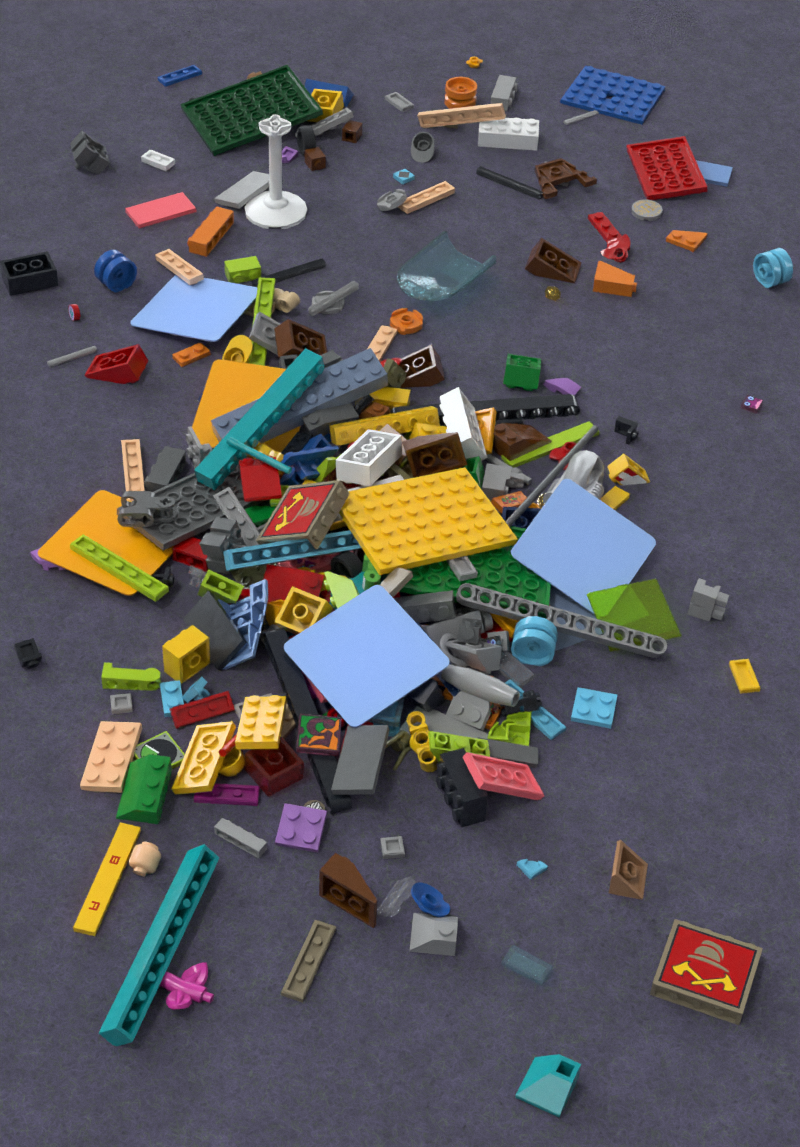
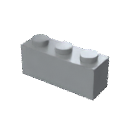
(504, 91)

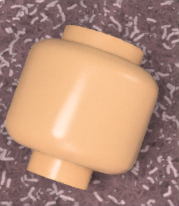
(145, 859)

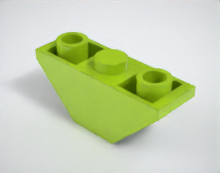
(341, 588)
(445, 742)

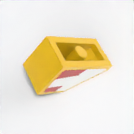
(627, 471)

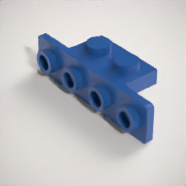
(307, 461)

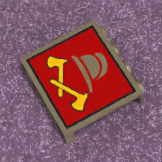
(305, 513)
(706, 971)

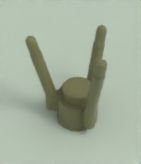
(400, 742)

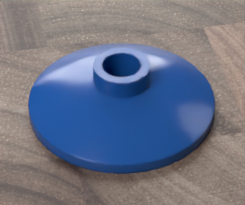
(430, 900)

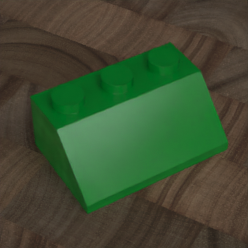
(145, 789)

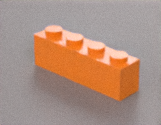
(211, 231)

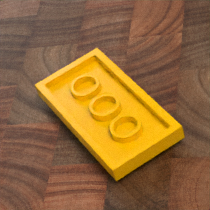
(261, 722)
(202, 758)

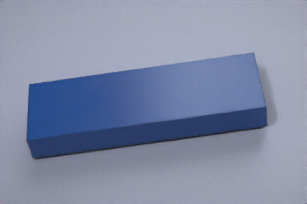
(179, 75)

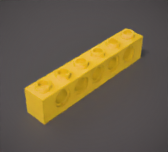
(401, 421)

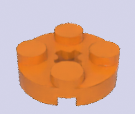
(406, 321)

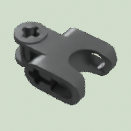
(145, 509)

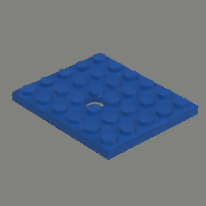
(631, 100)

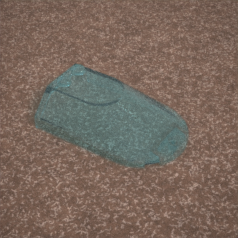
(439, 271)

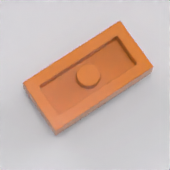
(191, 354)

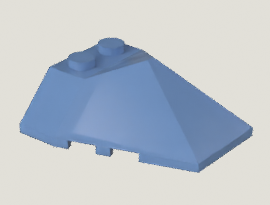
(248, 618)

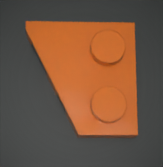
(686, 239)

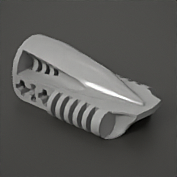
(585, 470)

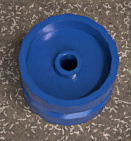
(115, 270)

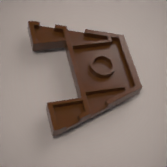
(558, 172)

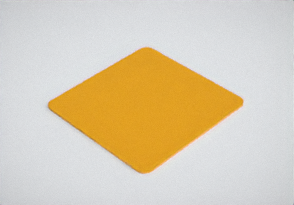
(230, 387)
(99, 522)

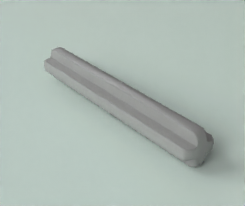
(333, 298)

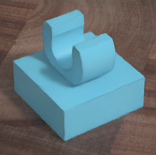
(196, 691)

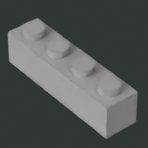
(240, 837)

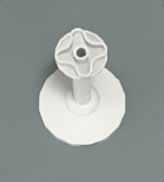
(275, 207)

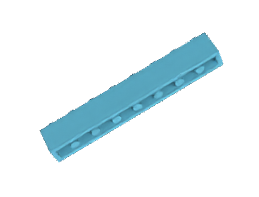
(288, 550)

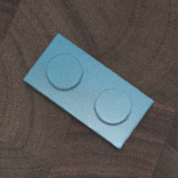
(171, 696)

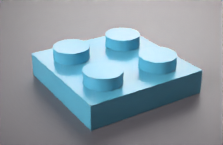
(594, 707)

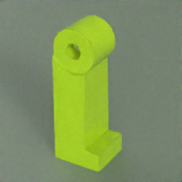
(130, 678)

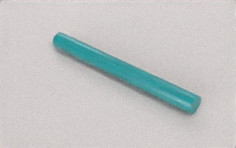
(258, 455)

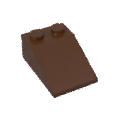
(552, 263)
(294, 338)
(422, 368)
(517, 440)
(434, 453)
(347, 889)

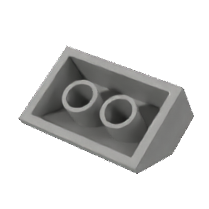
(438, 628)

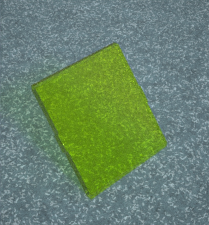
(637, 607)

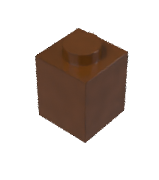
(352, 131)
(315, 159)

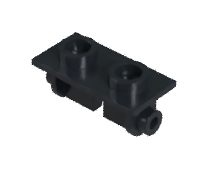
(297, 442)
(528, 701)

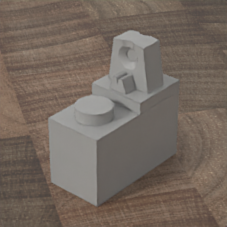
(499, 479)

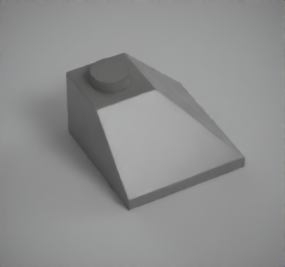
(480, 656)
(433, 934)

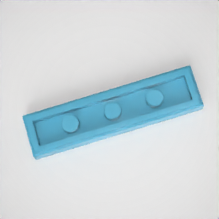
(542, 718)

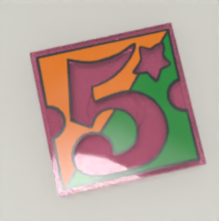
(319, 734)

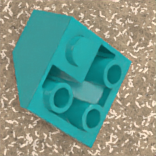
(549, 1083)

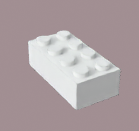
(509, 133)
(461, 418)
(368, 457)

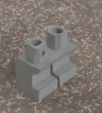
(705, 602)

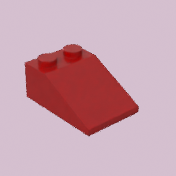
(119, 365)
(259, 480)
(283, 578)

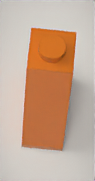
(613, 280)

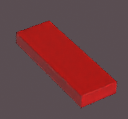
(202, 709)

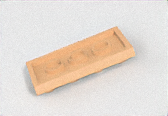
(111, 756)

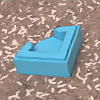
(531, 868)

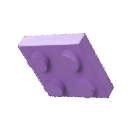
(301, 827)

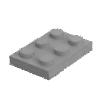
(264, 333)

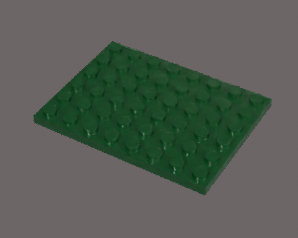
(233, 113)

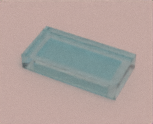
(527, 965)

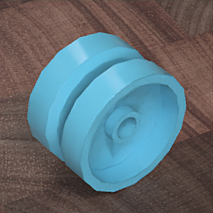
(773, 267)
(534, 641)

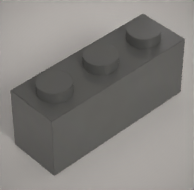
(167, 468)
(429, 606)

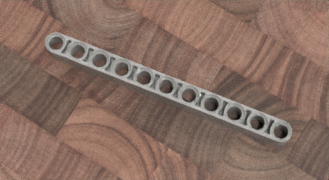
(570, 618)

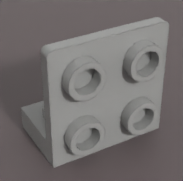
(196, 450)

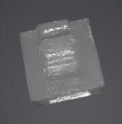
(198, 576)

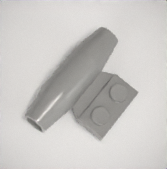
(476, 693)

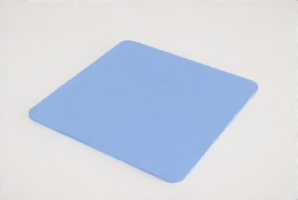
(196, 310)
(582, 544)
(366, 655)

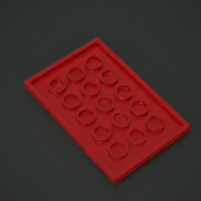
(666, 168)

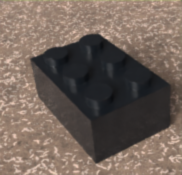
(29, 273)
(460, 789)

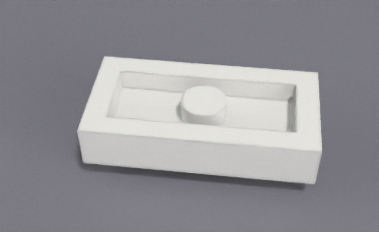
(158, 160)

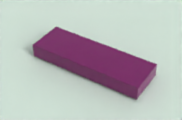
(230, 794)

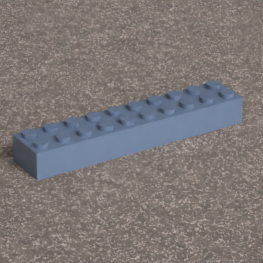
(334, 387)

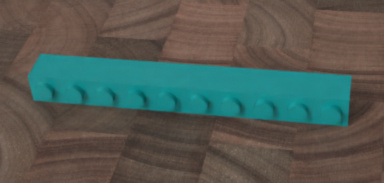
(260, 418)
(159, 947)

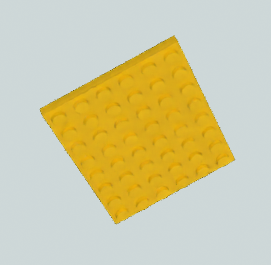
(424, 520)

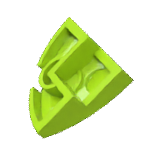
(325, 468)
(513, 730)

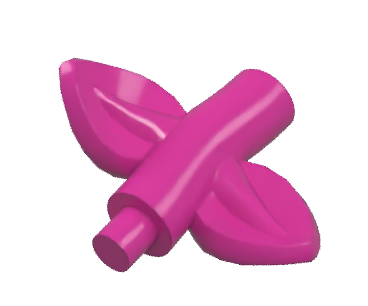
(187, 987)

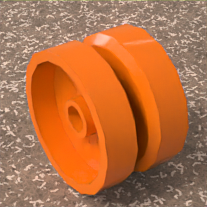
(460, 92)

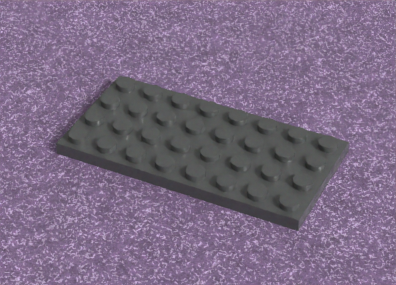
(193, 508)

